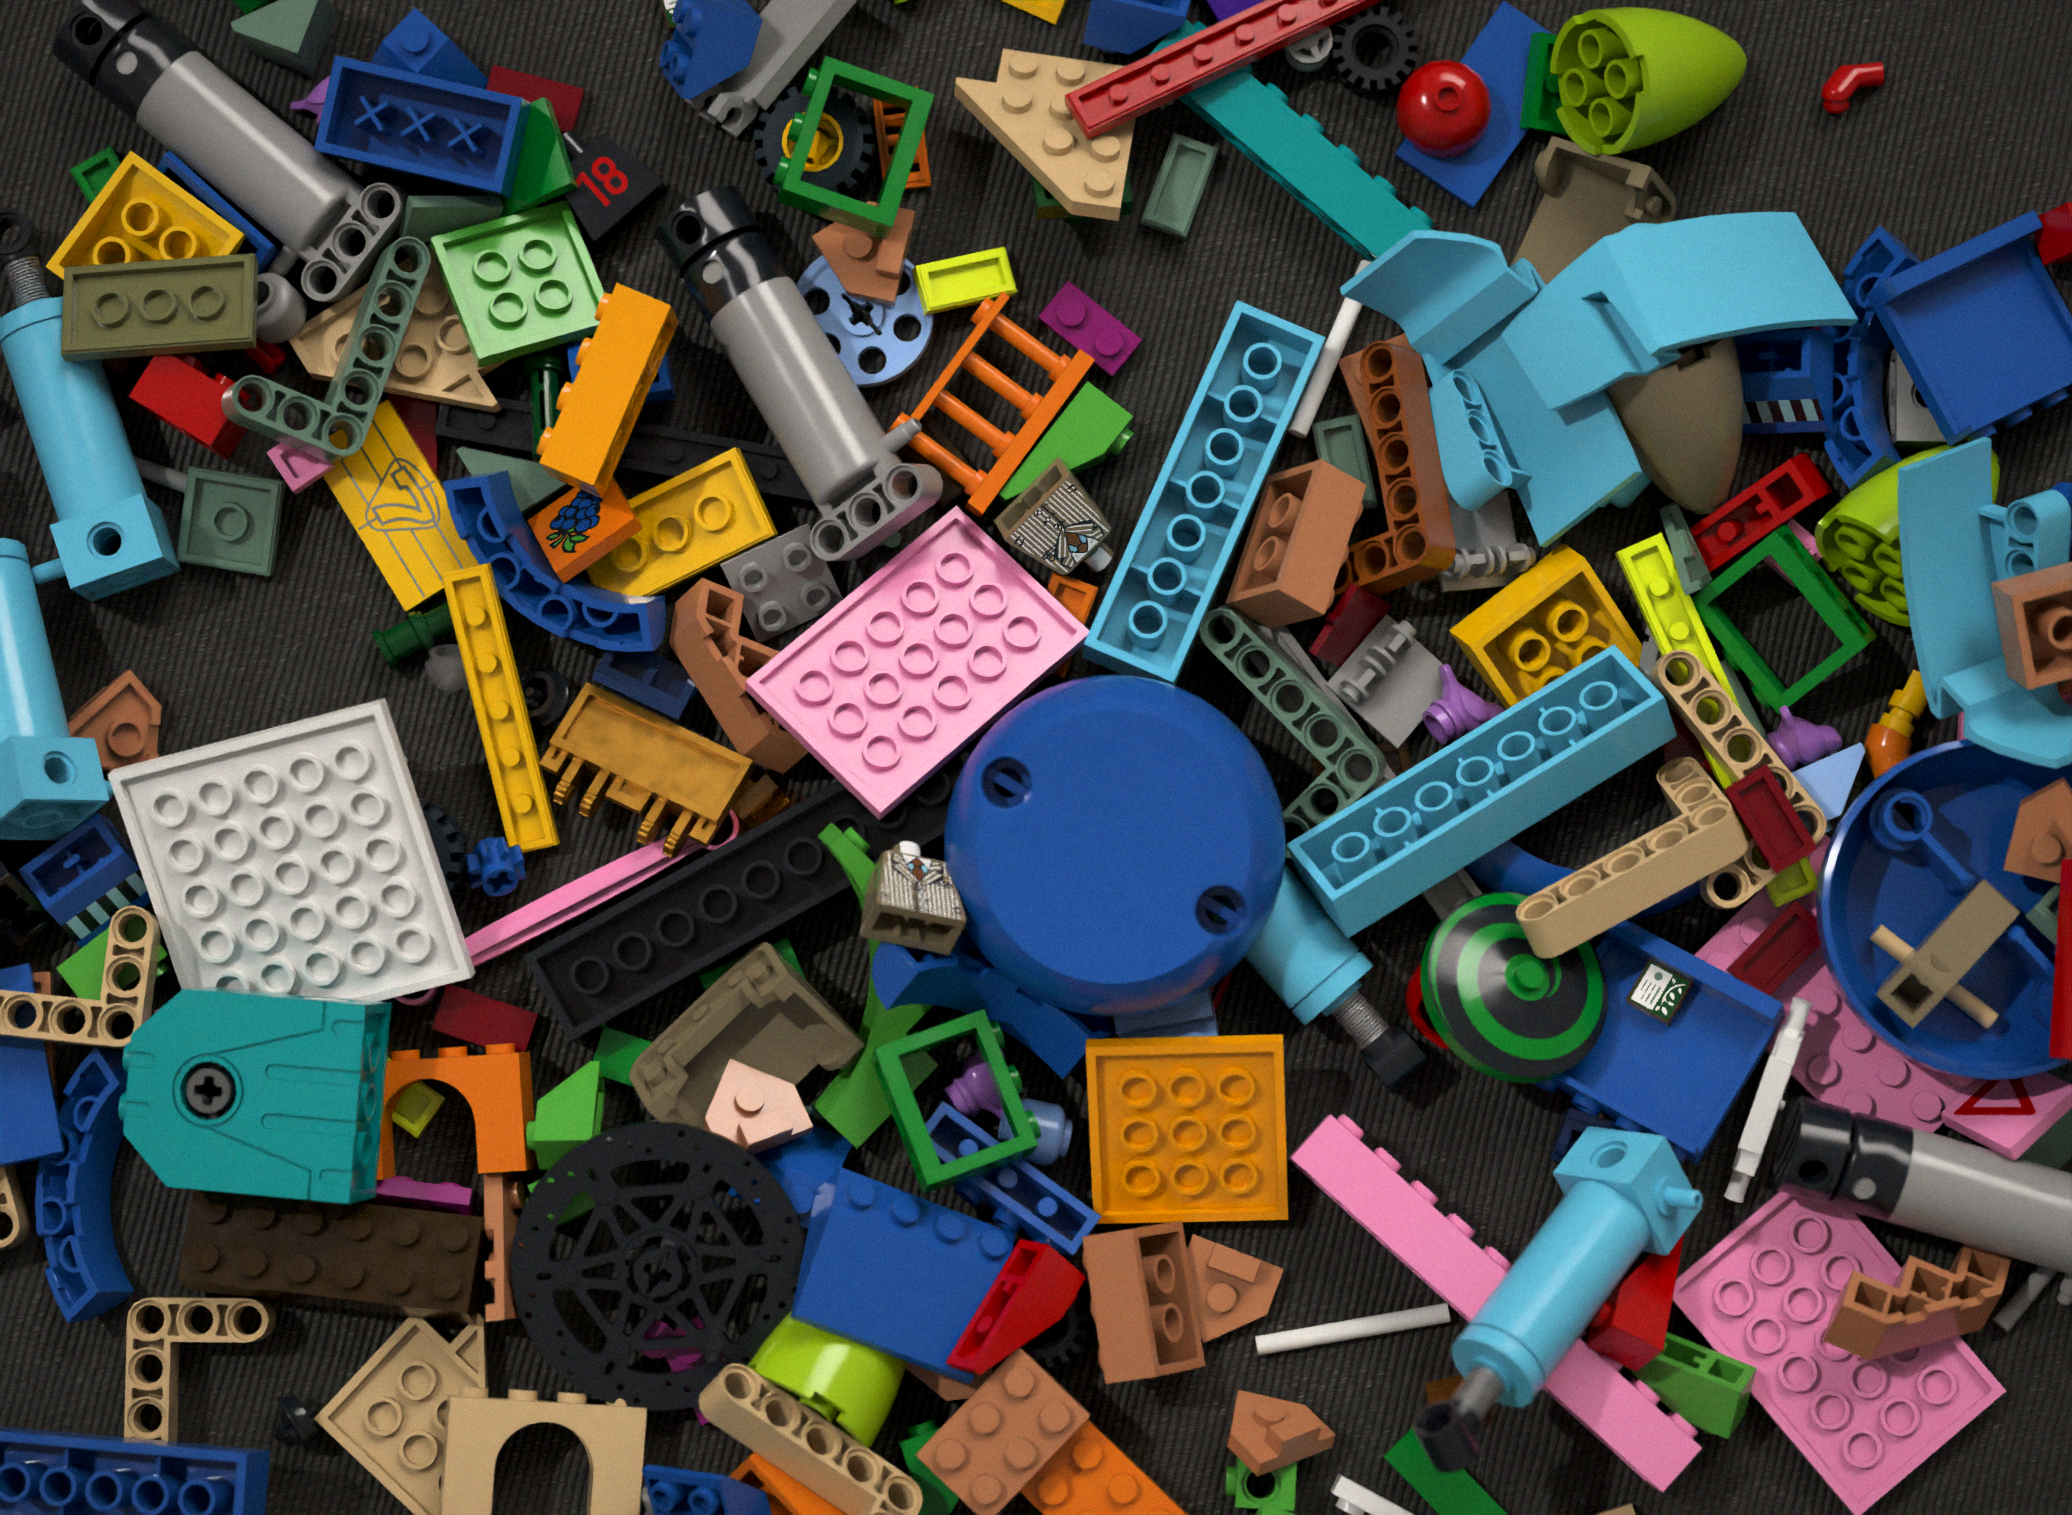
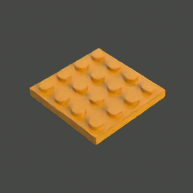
(1187, 1128)

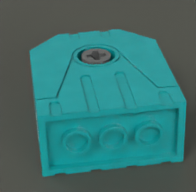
(260, 1093)

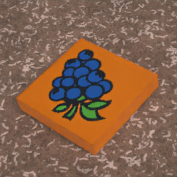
(583, 528)

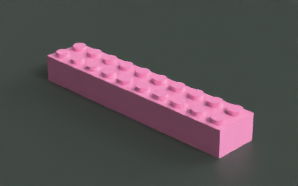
(1465, 1276)

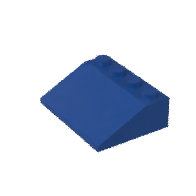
(895, 1270)

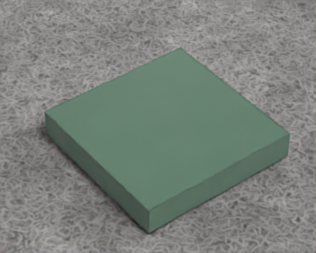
(231, 520)

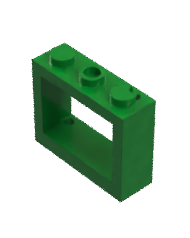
(831, 205)
(1816, 588)
(909, 1121)

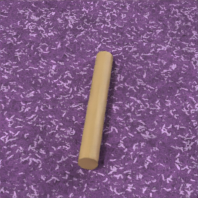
(1957, 995)

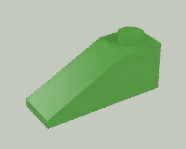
(1080, 437)
(1700, 1384)

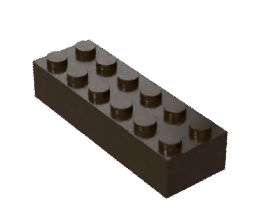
(336, 1255)

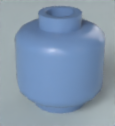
(1054, 1131)

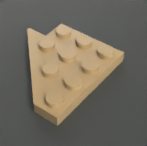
(1035, 126)
(432, 356)
(397, 1407)

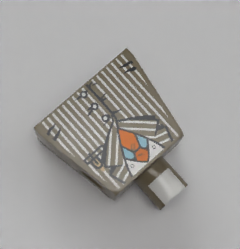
(1057, 522)
(912, 901)

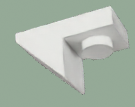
(1358, 1499)

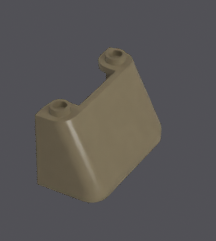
(1586, 201)
(751, 1014)

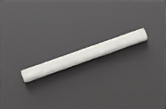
(1326, 364)
(1352, 1329)

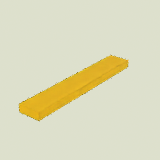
(500, 707)

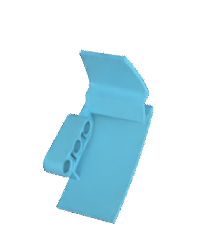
(1668, 288)
(1487, 418)
(1950, 556)

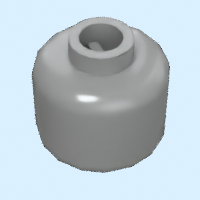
(279, 309)

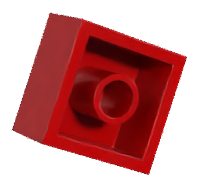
(188, 400)

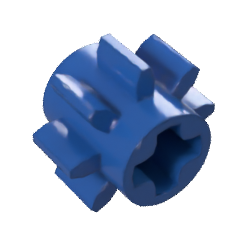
(495, 866)

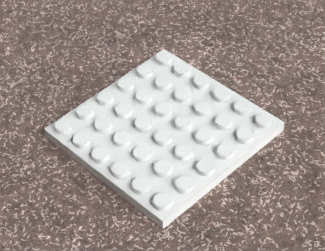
(295, 862)

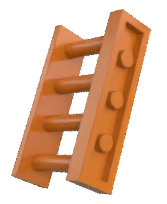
(1035, 408)

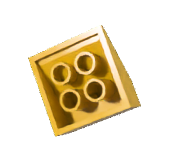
(144, 219)
(1543, 627)

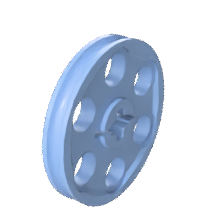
(857, 339)

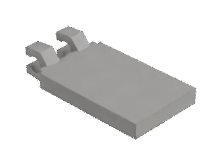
(784, 44)

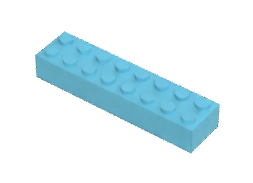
(1203, 496)
(1481, 790)

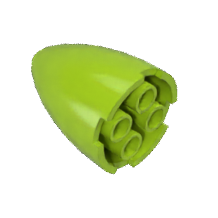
(1640, 76)
(1864, 539)
(831, 1376)

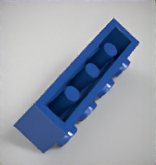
(1014, 1192)

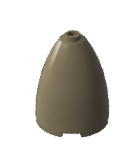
(1687, 423)

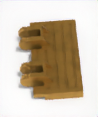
(645, 758)

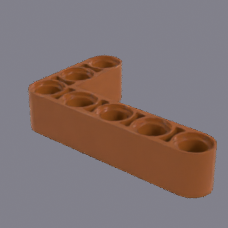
(1407, 472)

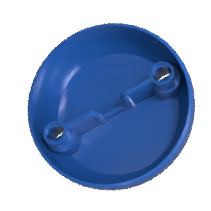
(1110, 850)
(1913, 878)

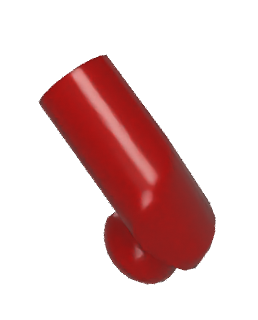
(1845, 82)

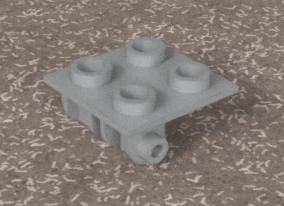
(1485, 547)
(782, 583)
(1389, 680)

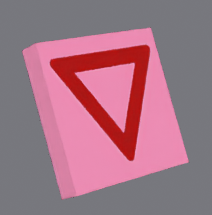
(2009, 1112)

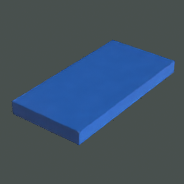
(1502, 61)
(27, 1095)

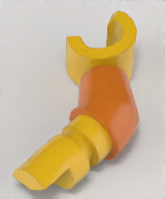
(1890, 738)

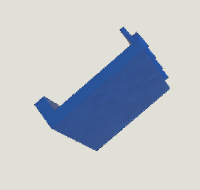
(1981, 331)
(1676, 1076)

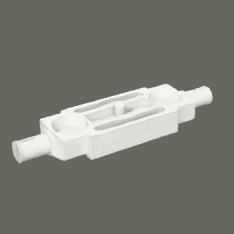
(1768, 1099)

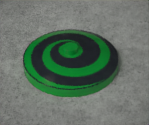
(1503, 1003)

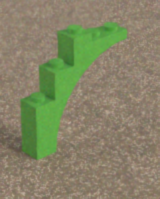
(855, 1097)

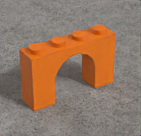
(495, 1088)

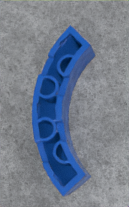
(1859, 434)
(497, 533)
(1517, 871)
(972, 983)
(76, 1192)

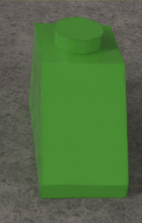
(568, 1115)

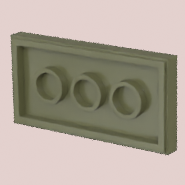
(159, 307)

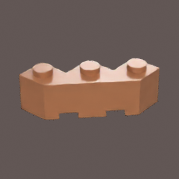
(719, 664)
(1920, 1306)

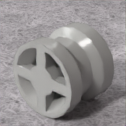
(1320, 51)

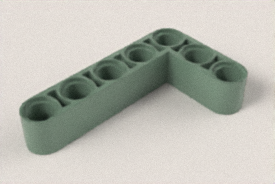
(352, 367)
(1300, 723)

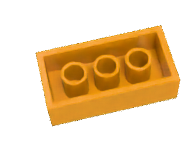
(608, 389)

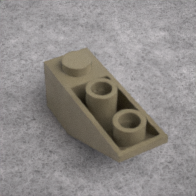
(1947, 953)

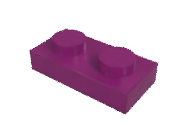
(1090, 328)
(441, 1197)

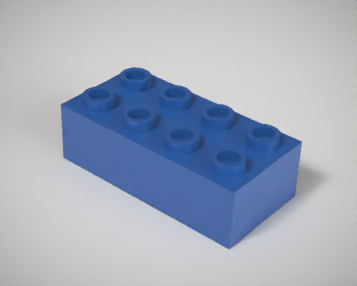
(422, 126)

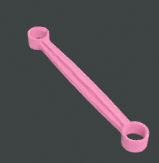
(572, 901)

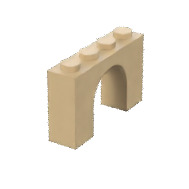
(482, 1424)

